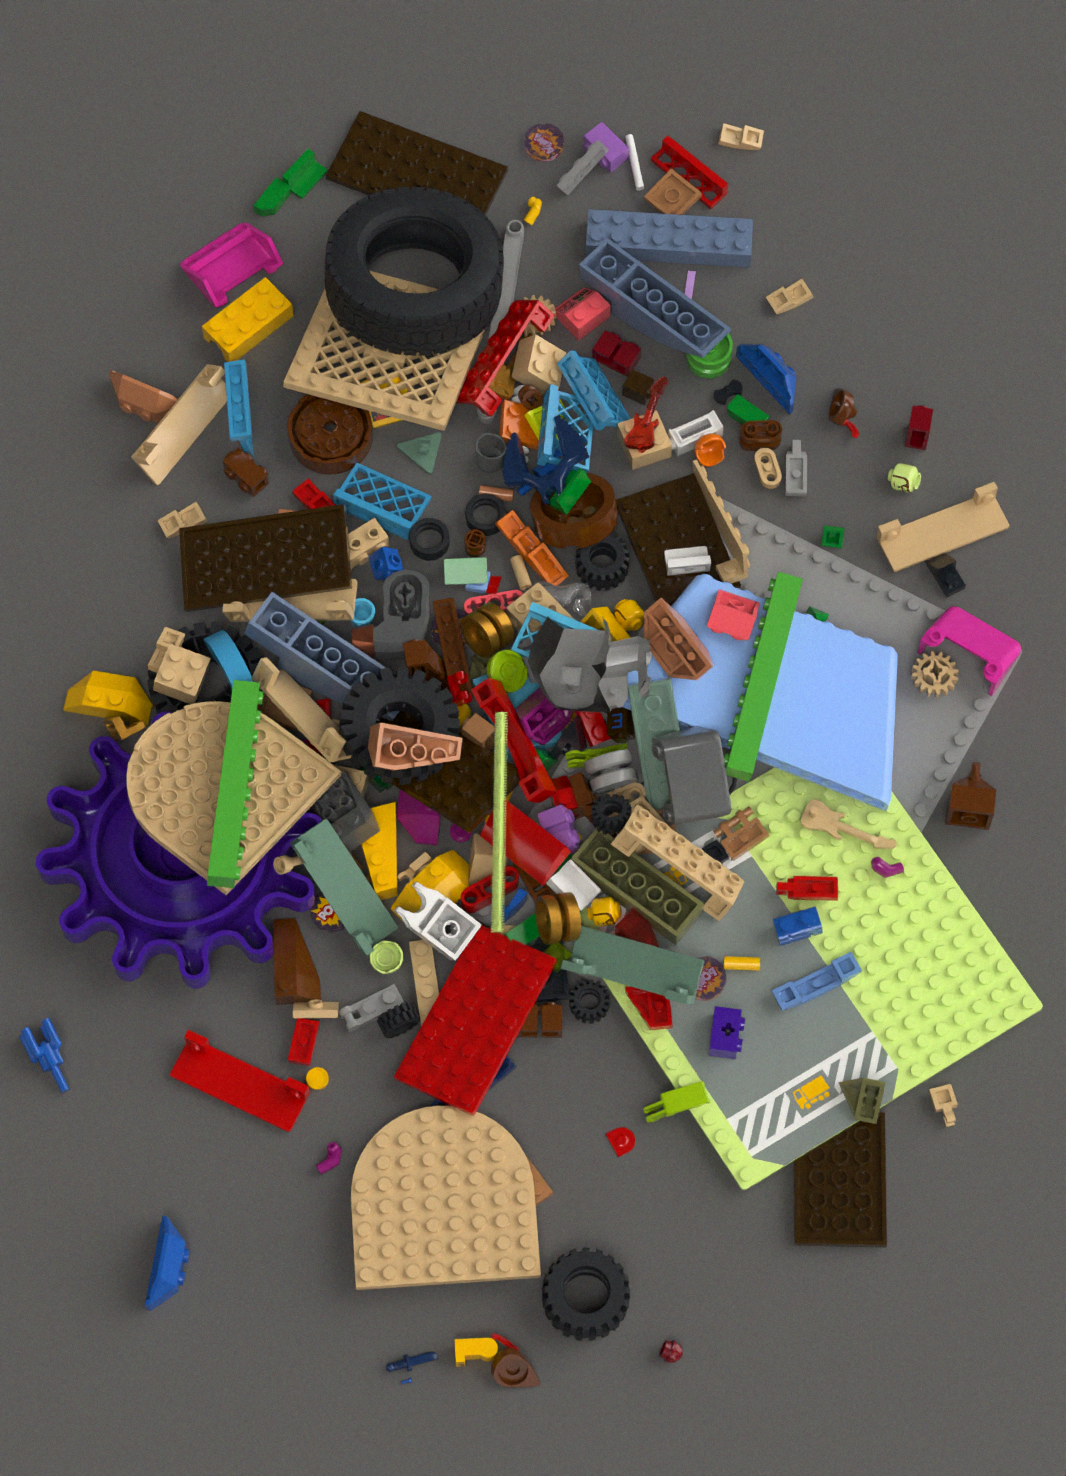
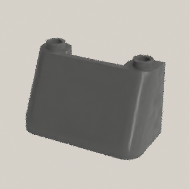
(693, 775)

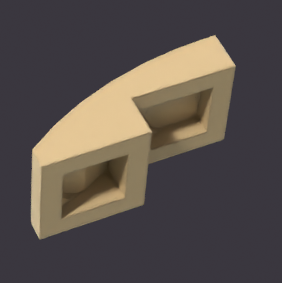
(746, 138)
(789, 298)
(187, 517)
(167, 636)

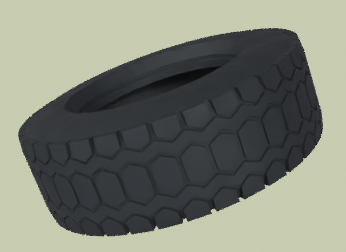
(413, 320)

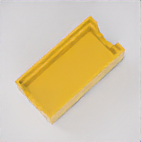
(248, 320)

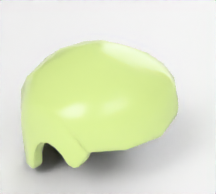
(386, 957)

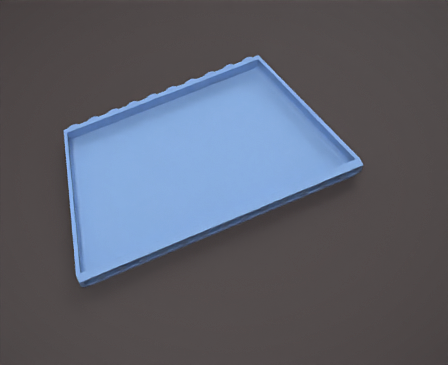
(829, 704)

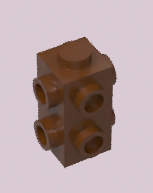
(241, 468)

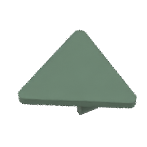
(422, 450)

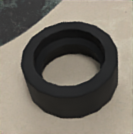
(481, 500)
(429, 524)

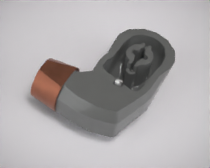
(403, 617)

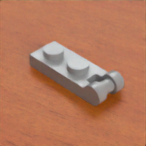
(371, 1007)

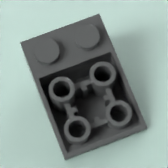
(347, 812)

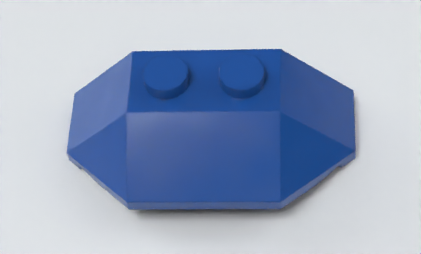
(770, 372)
(167, 1265)

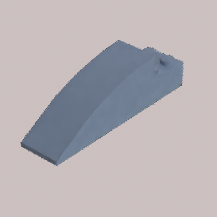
(650, 302)
(310, 650)

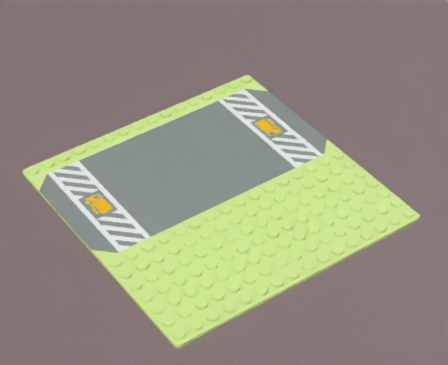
(925, 992)

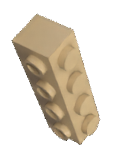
(366, 541)

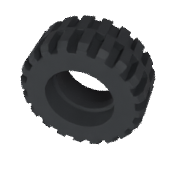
(588, 1264)

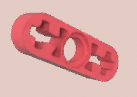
(477, 601)

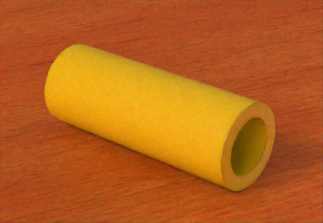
(741, 963)

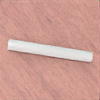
(634, 162)

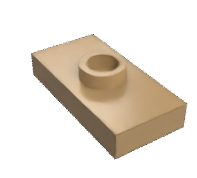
(315, 1009)

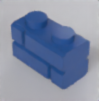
(797, 926)

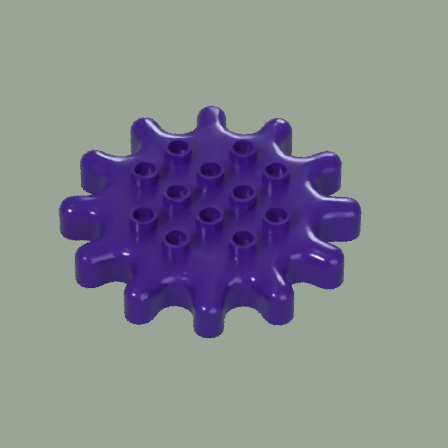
(147, 892)

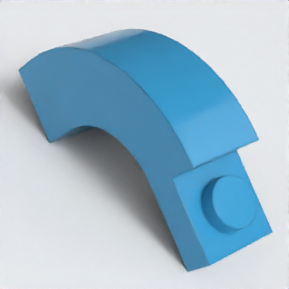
(228, 657)

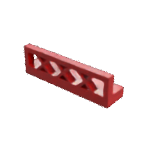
(693, 166)

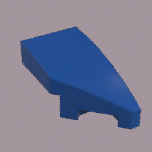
(515, 905)

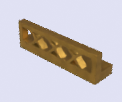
(118, 730)

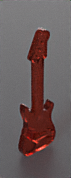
(642, 434)

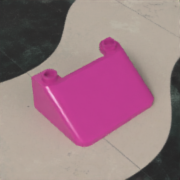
(231, 261)
(979, 639)

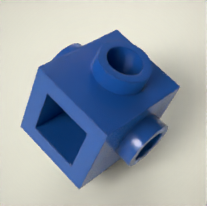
(385, 562)

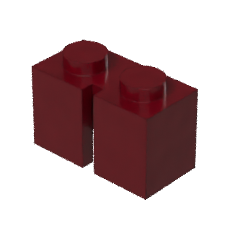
(616, 354)
(919, 427)

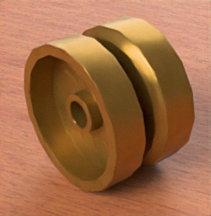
(487, 630)
(558, 918)

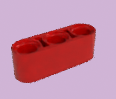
(484, 898)

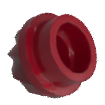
(671, 1351)

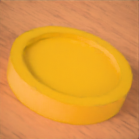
(317, 1078)

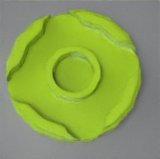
(509, 669)

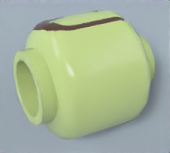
(904, 478)

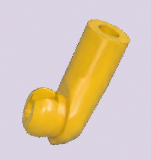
(534, 211)

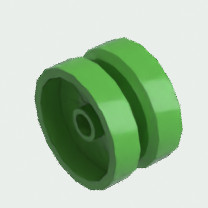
(715, 362)

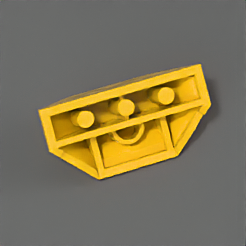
(108, 696)
(445, 874)

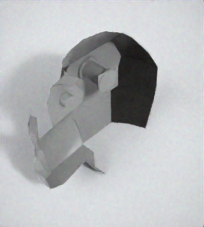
(587, 669)

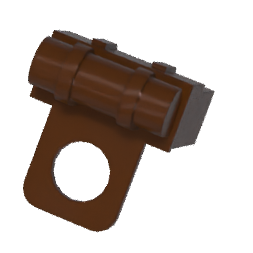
(583, 796)

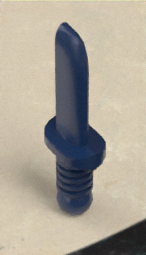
(411, 1361)

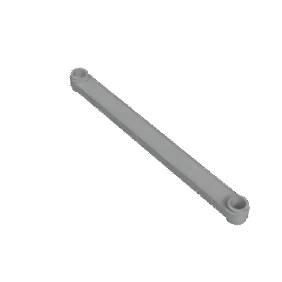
(512, 255)

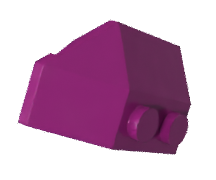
(541, 718)
(418, 820)

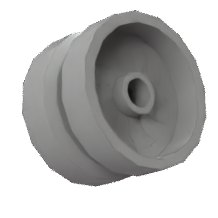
(611, 771)

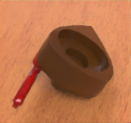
(842, 409)
(511, 1367)

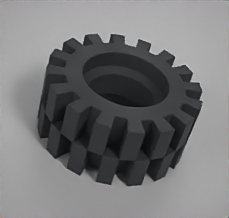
(607, 805)
(589, 1014)
(398, 1020)

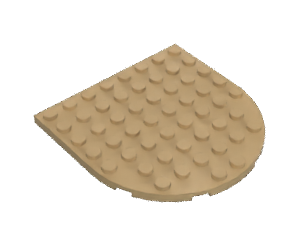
(178, 776)
(443, 1203)

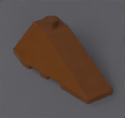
(293, 967)

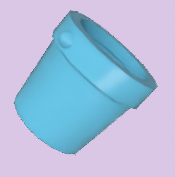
(364, 613)

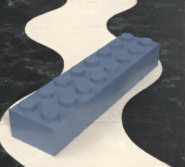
(673, 237)

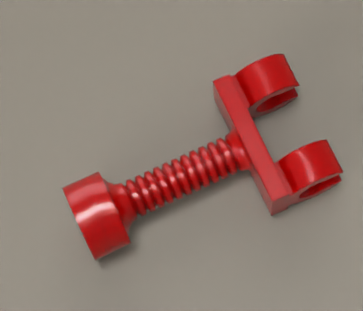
(454, 681)

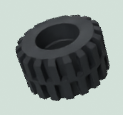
(606, 576)

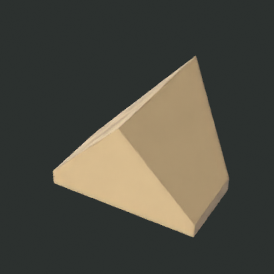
(480, 859)

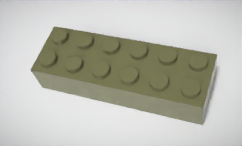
(638, 886)

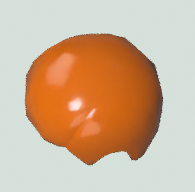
(709, 449)

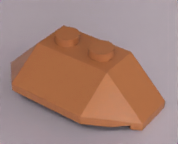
(141, 398)
(675, 643)

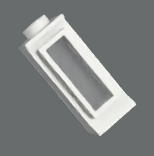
(685, 436)

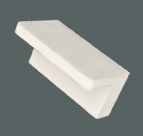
(687, 560)
(574, 880)

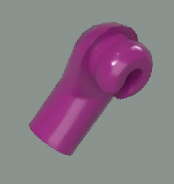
(884, 869)
(332, 1159)

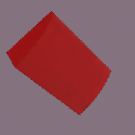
(528, 844)

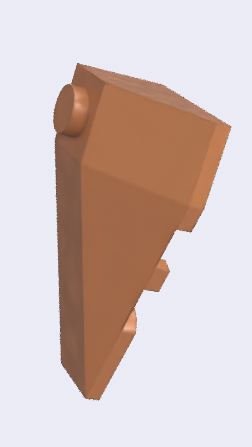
(404, 747)

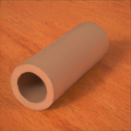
(502, 493)

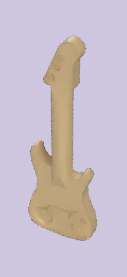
(820, 817)

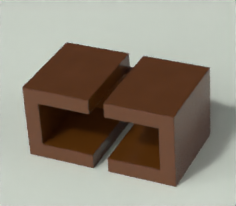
(551, 1021)

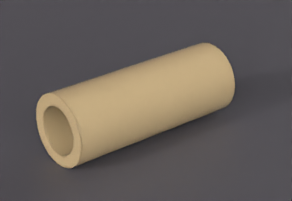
(520, 572)

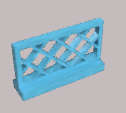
(540, 614)

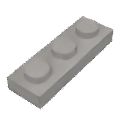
(582, 167)

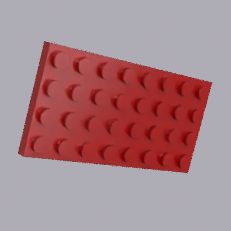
(475, 1020)

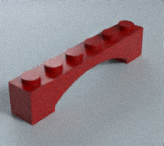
(532, 773)

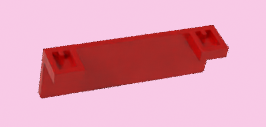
(510, 328)
(239, 1083)

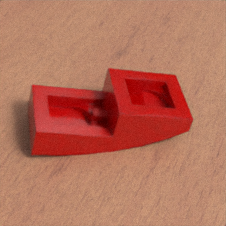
(311, 496)

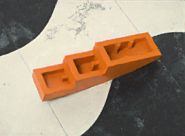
(531, 549)

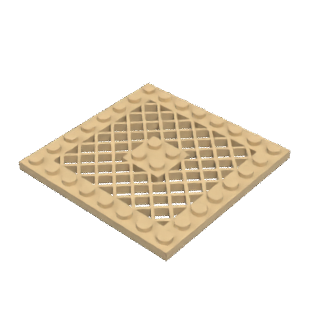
(430, 412)

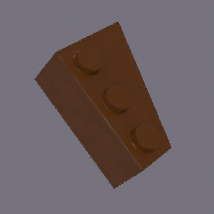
(421, 656)

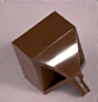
(971, 801)

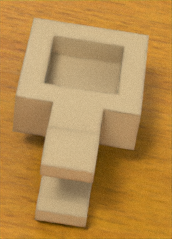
(415, 868)
(944, 1100)

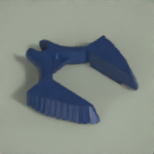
(516, 468)

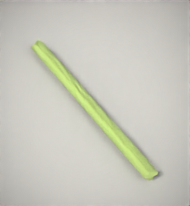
(498, 822)

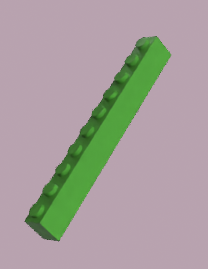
(763, 676)
(233, 784)

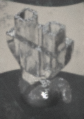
(565, 595)

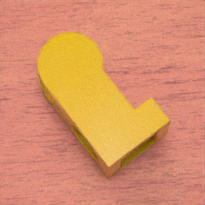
(475, 1348)

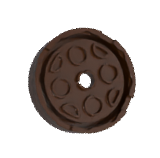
(326, 450)
(595, 522)

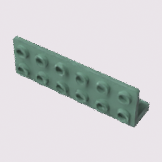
(344, 885)
(636, 965)

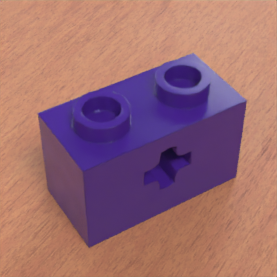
(723, 1020)

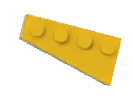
(381, 852)

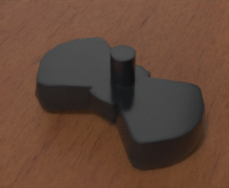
(722, 395)

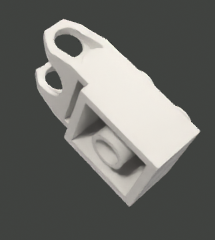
(432, 918)

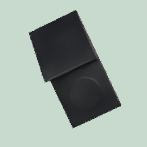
(945, 574)
(572, 736)

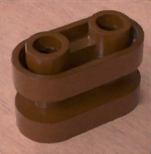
(760, 435)

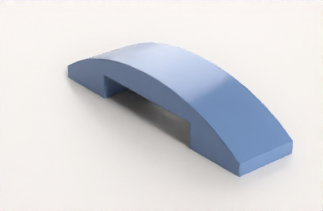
(817, 983)

